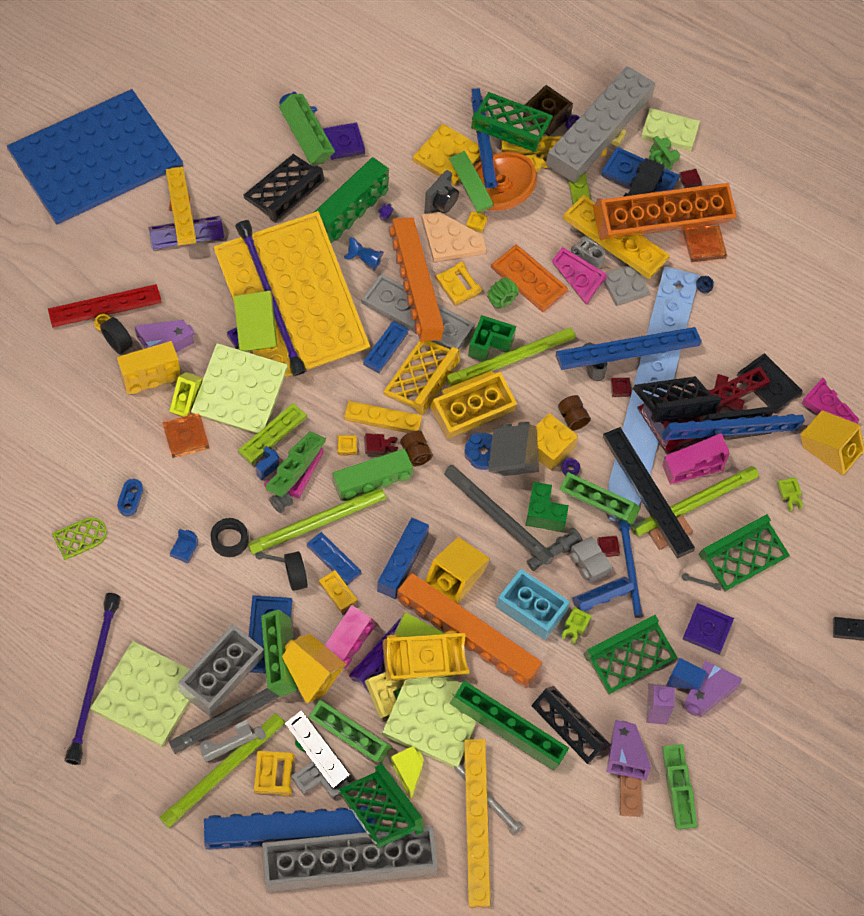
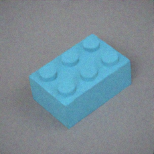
(533, 604)

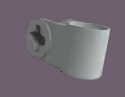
(590, 252)

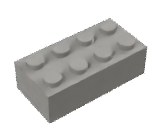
(220, 670)

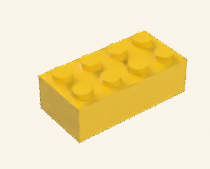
(473, 405)

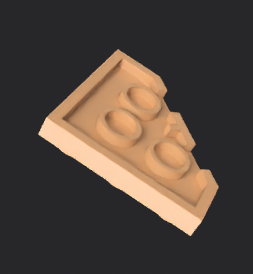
(450, 238)

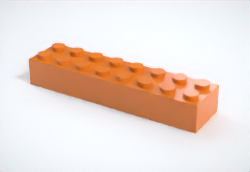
(664, 211)

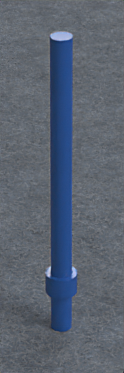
(624, 528)

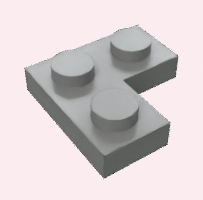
(310, 777)

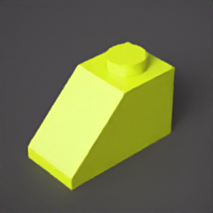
(185, 394)
(408, 768)

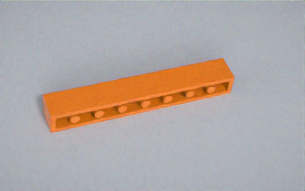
(416, 279)
(479, 636)

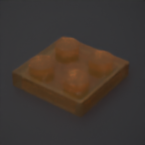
(705, 243)
(185, 435)

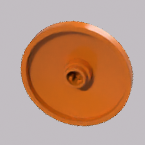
(515, 180)

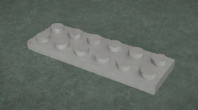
(391, 301)

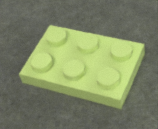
(678, 129)

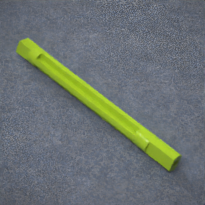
(512, 356)
(700, 498)
(316, 521)
(178, 809)

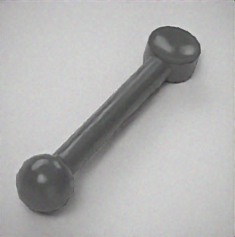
(260, 555)
(716, 586)

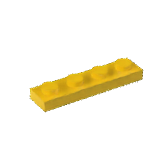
(382, 417)

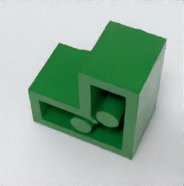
(491, 334)
(544, 513)

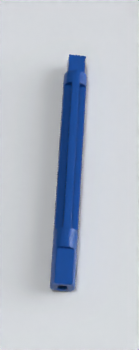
(484, 145)

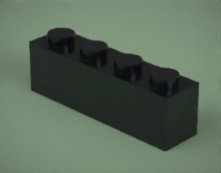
(647, 179)

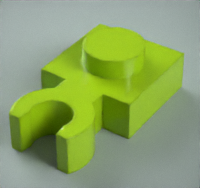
(790, 490)
(576, 624)

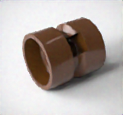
(574, 412)
(416, 448)

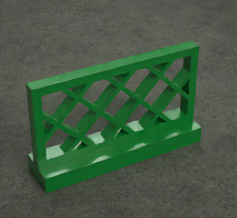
(506, 130)
(732, 541)
(618, 642)
(398, 800)

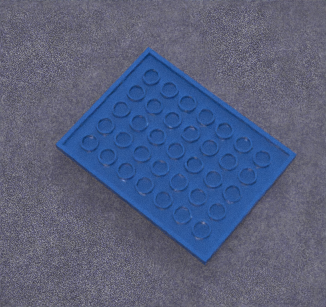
(94, 156)

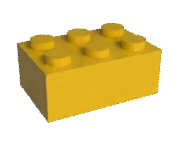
(149, 368)

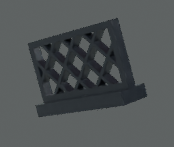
(293, 194)
(678, 407)

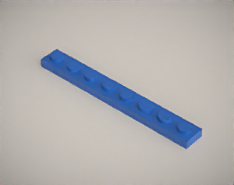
(628, 348)
(733, 427)

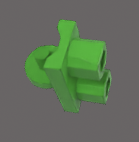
(661, 154)

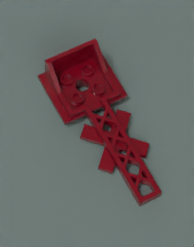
(721, 386)

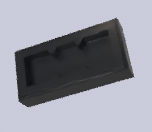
(848, 628)

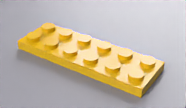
(632, 250)

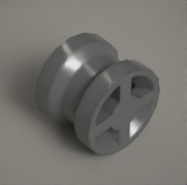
(279, 503)

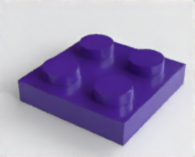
(345, 140)
(708, 628)

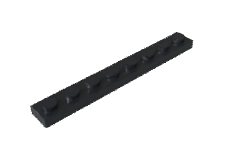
(648, 492)

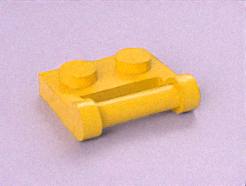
(454, 287)
(267, 772)

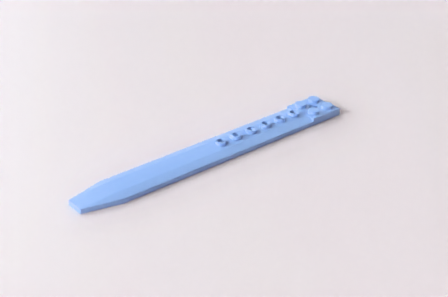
(669, 314)

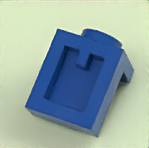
(268, 465)
(184, 545)

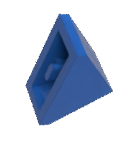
(687, 675)

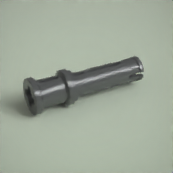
(561, 545)

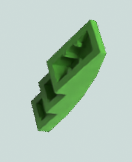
(471, 182)
(296, 464)
(679, 787)

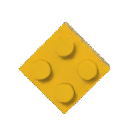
(554, 441)

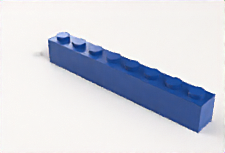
(258, 828)

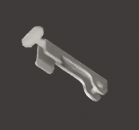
(245, 734)

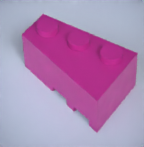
(696, 460)
(350, 634)

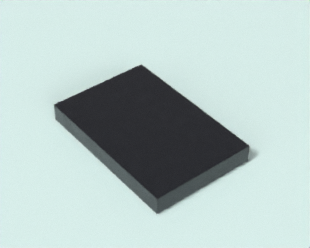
(781, 387)

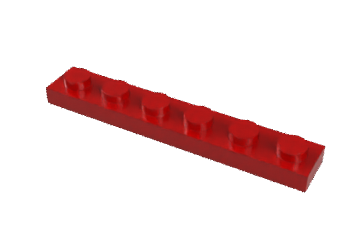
(106, 305)

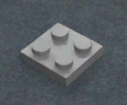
(625, 285)

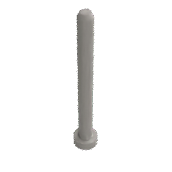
(515, 826)

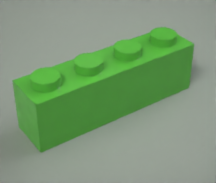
(306, 129)
(372, 474)
(600, 498)
(276, 635)
(350, 731)

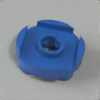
(472, 453)

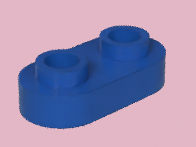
(129, 498)

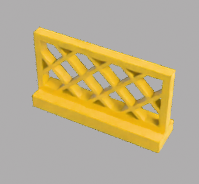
(434, 384)

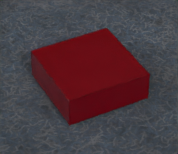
(690, 178)
(620, 387)
(609, 545)

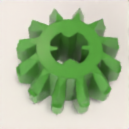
(502, 293)

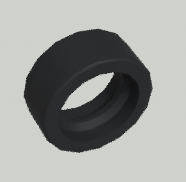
(116, 335)
(229, 523)
(295, 570)

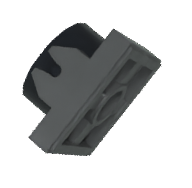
(441, 195)

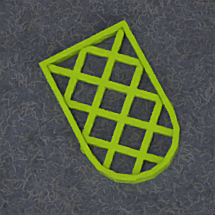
(78, 524)

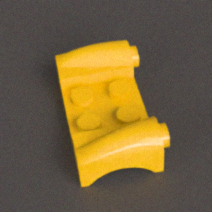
(425, 656)

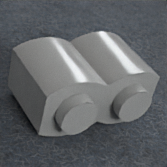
(590, 560)

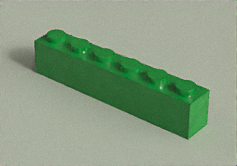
(509, 725)

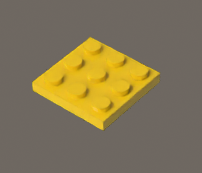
(441, 146)

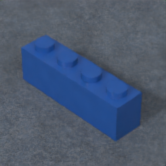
(403, 558)

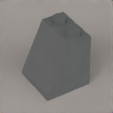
(514, 450)

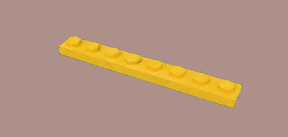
(477, 823)

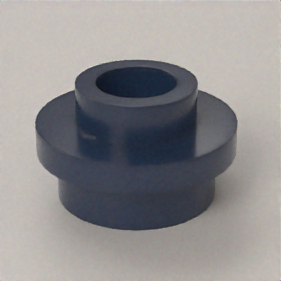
(705, 284)

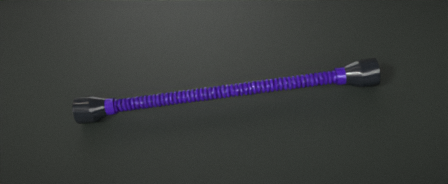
(296, 364)
(74, 752)

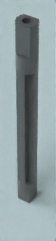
(499, 515)
(222, 720)

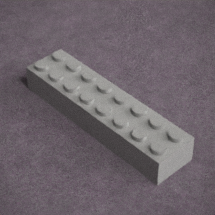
(600, 124)
(347, 860)

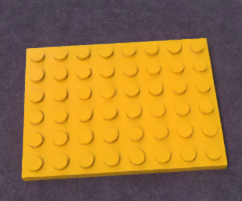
(306, 289)

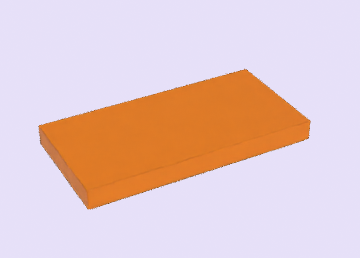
(530, 277)

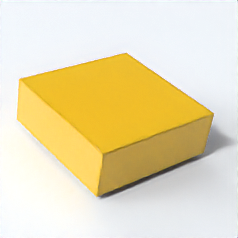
(477, 221)
(347, 444)

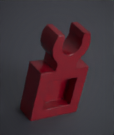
(378, 444)

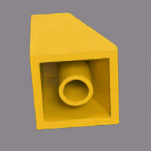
(833, 441)
(457, 569)
(312, 666)

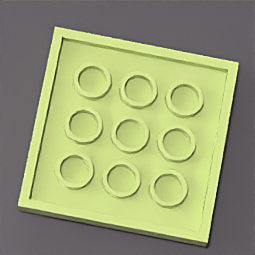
(239, 389)
(143, 694)
(428, 720)

